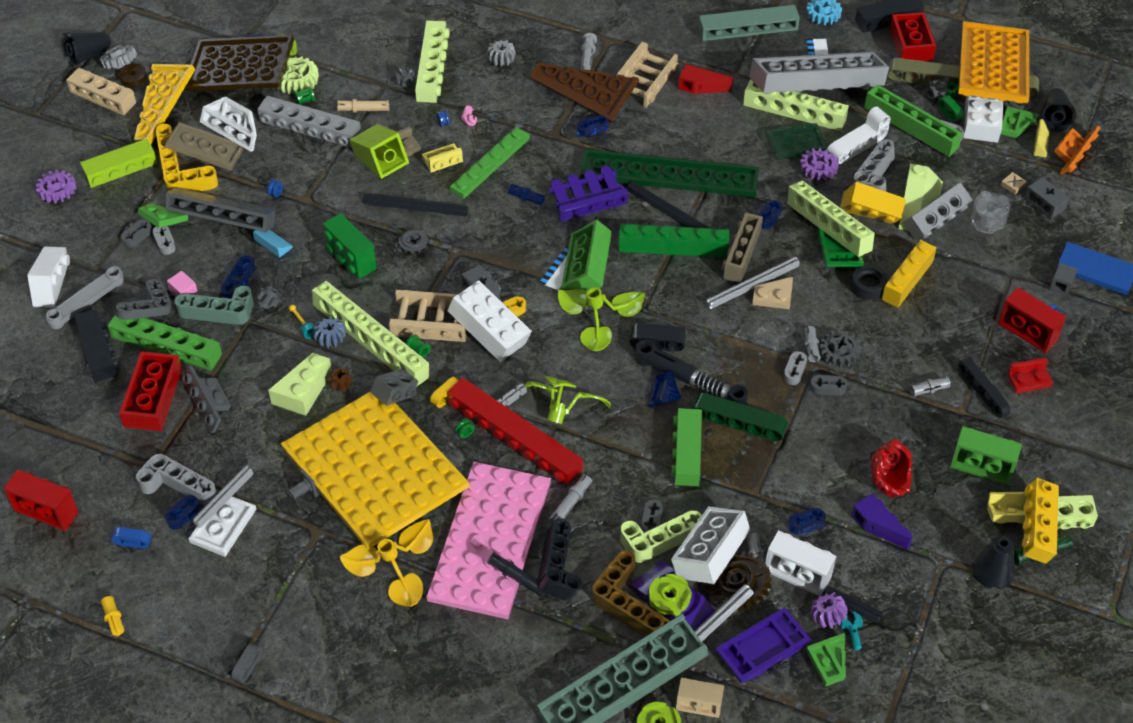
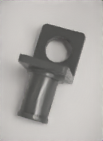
(306, 484)

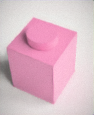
(182, 284)

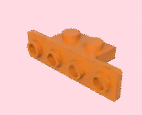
(1073, 146)

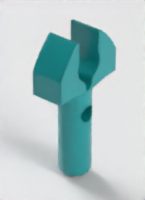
(852, 628)

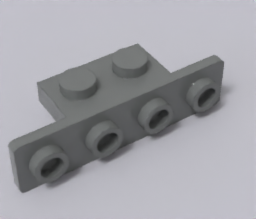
(207, 396)

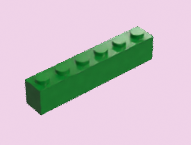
(673, 240)

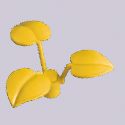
(405, 590)

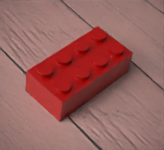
(150, 391)

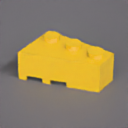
(872, 203)

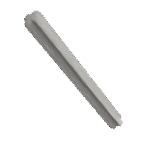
(750, 283)

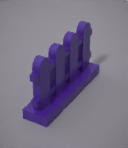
(595, 201)

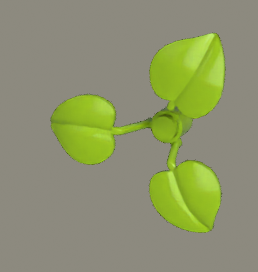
(576, 299)
(557, 409)

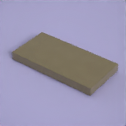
(204, 146)

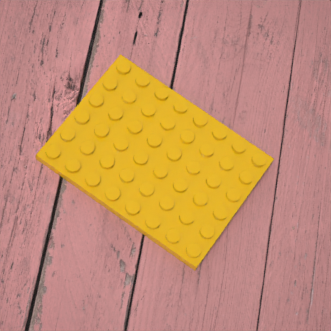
(374, 467)

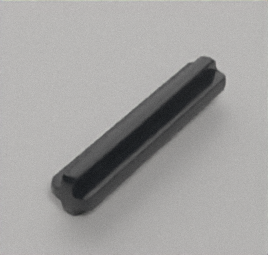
(856, 605)

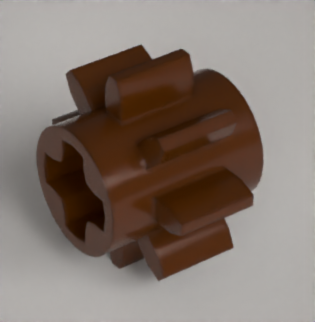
(340, 379)

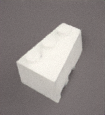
(47, 276)

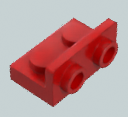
(1029, 375)

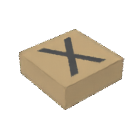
(1013, 183)

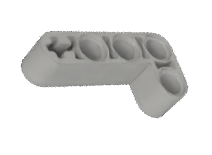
(875, 165)
(164, 470)

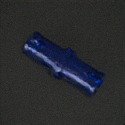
(526, 194)

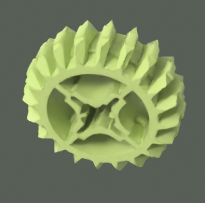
(299, 75)

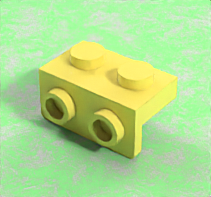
(442, 157)
(1006, 507)

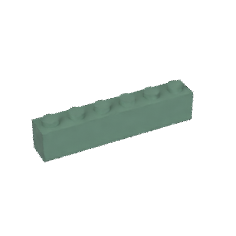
(748, 22)

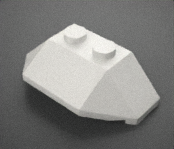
(231, 121)

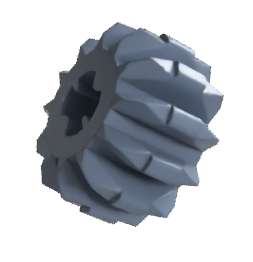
(329, 332)

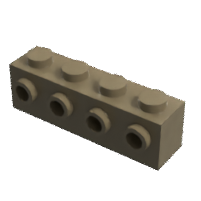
(742, 247)

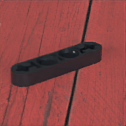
(983, 387)

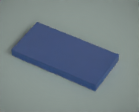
(1098, 268)

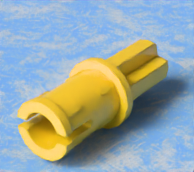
(112, 616)

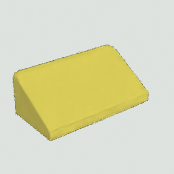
(1041, 140)

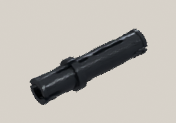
(512, 571)

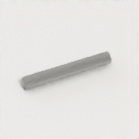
(223, 496)
(723, 612)

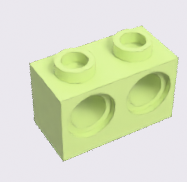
(1076, 512)

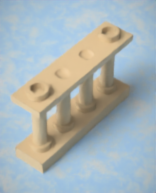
(634, 64)
(424, 329)

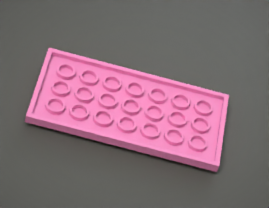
(493, 516)

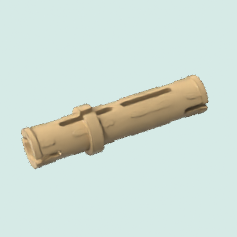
(363, 105)

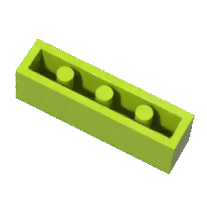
(118, 163)

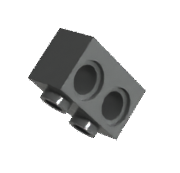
(394, 386)

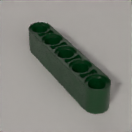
(741, 417)

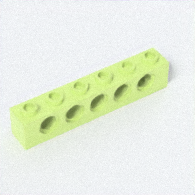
(432, 61)
(798, 106)
(830, 218)

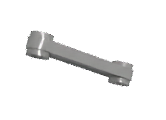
(85, 297)

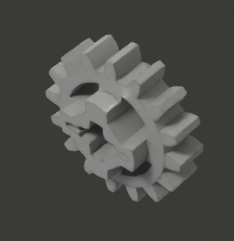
(118, 56)

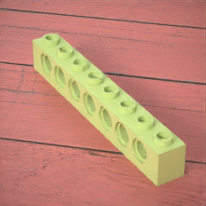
(369, 332)

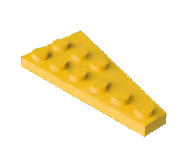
(160, 97)

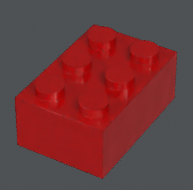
(912, 36)
(1031, 320)
(41, 499)

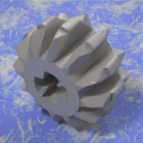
(501, 53)

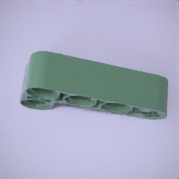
(216, 309)

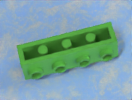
(687, 447)

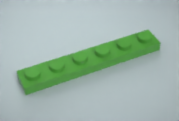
(489, 162)

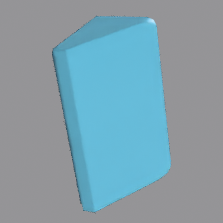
(272, 242)

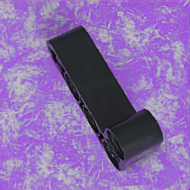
(552, 576)

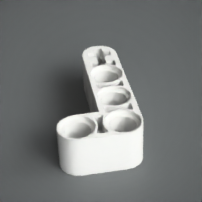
(862, 137)

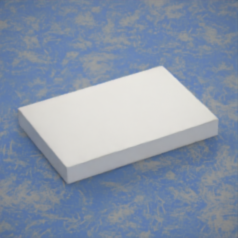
(223, 527)

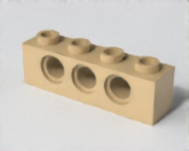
(101, 91)

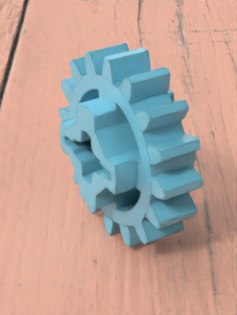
(824, 11)

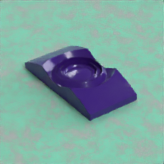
(698, 609)
(763, 645)

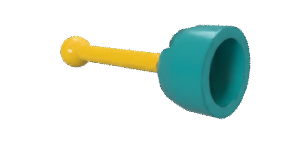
(307, 328)

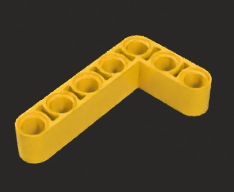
(191, 179)

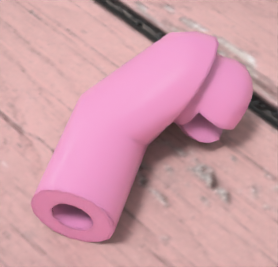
(467, 117)

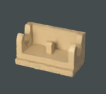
(699, 697)

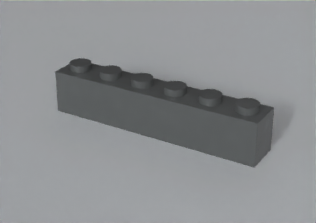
(220, 209)

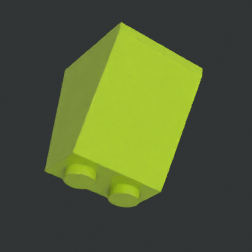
(380, 150)

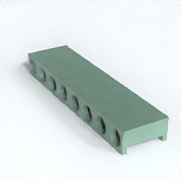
(628, 678)

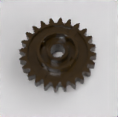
(746, 571)

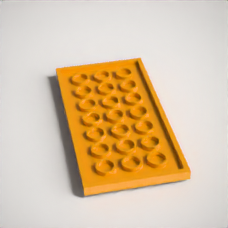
(994, 62)

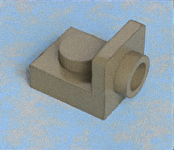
(410, 144)

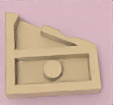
(774, 294)

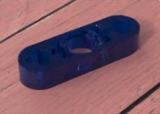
(238, 269)

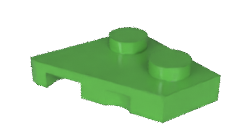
(1017, 121)
(160, 216)
(829, 659)

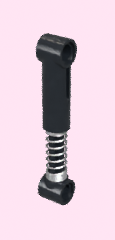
(650, 356)

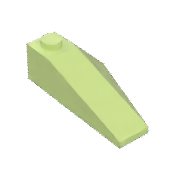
(920, 190)

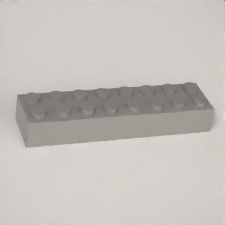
(818, 72)

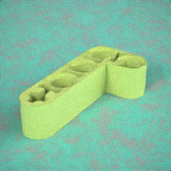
(664, 533)

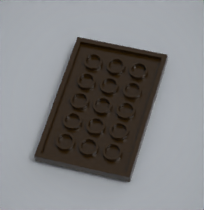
(239, 63)

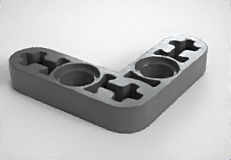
(147, 308)

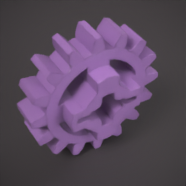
(819, 164)
(56, 186)

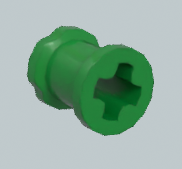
(298, 95)
(418, 346)

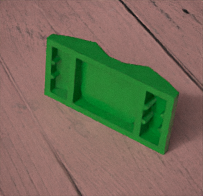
(836, 254)

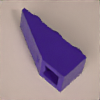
(877, 520)

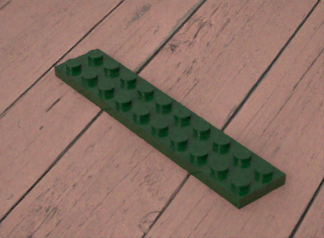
(674, 172)

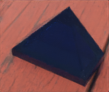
(664, 389)

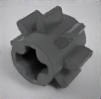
(405, 77)
(937, 89)
(268, 297)

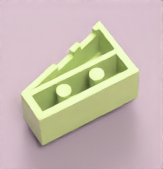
(302, 385)

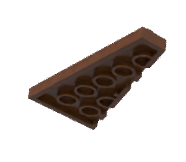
(590, 89)

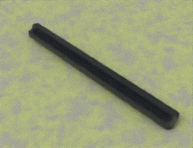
(418, 205)
(664, 206)

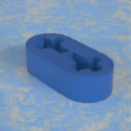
(131, 537)

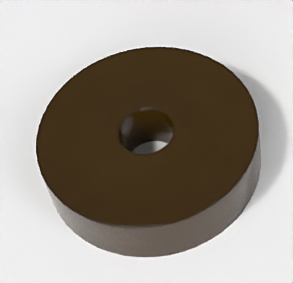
(132, 75)

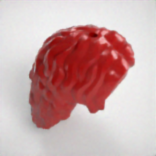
(893, 472)

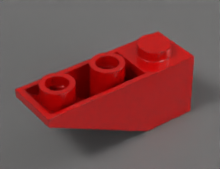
(699, 80)

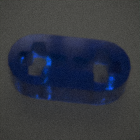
(592, 125)
(772, 215)
(182, 512)
(806, 520)

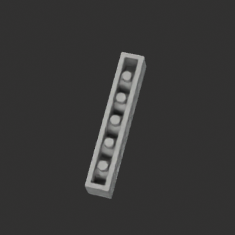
(308, 121)

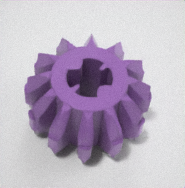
(829, 610)

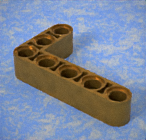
(614, 595)

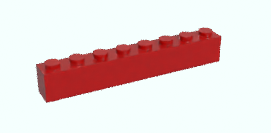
(515, 431)

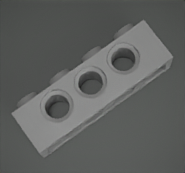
(937, 211)

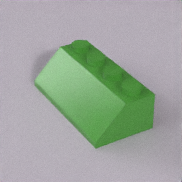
(587, 257)

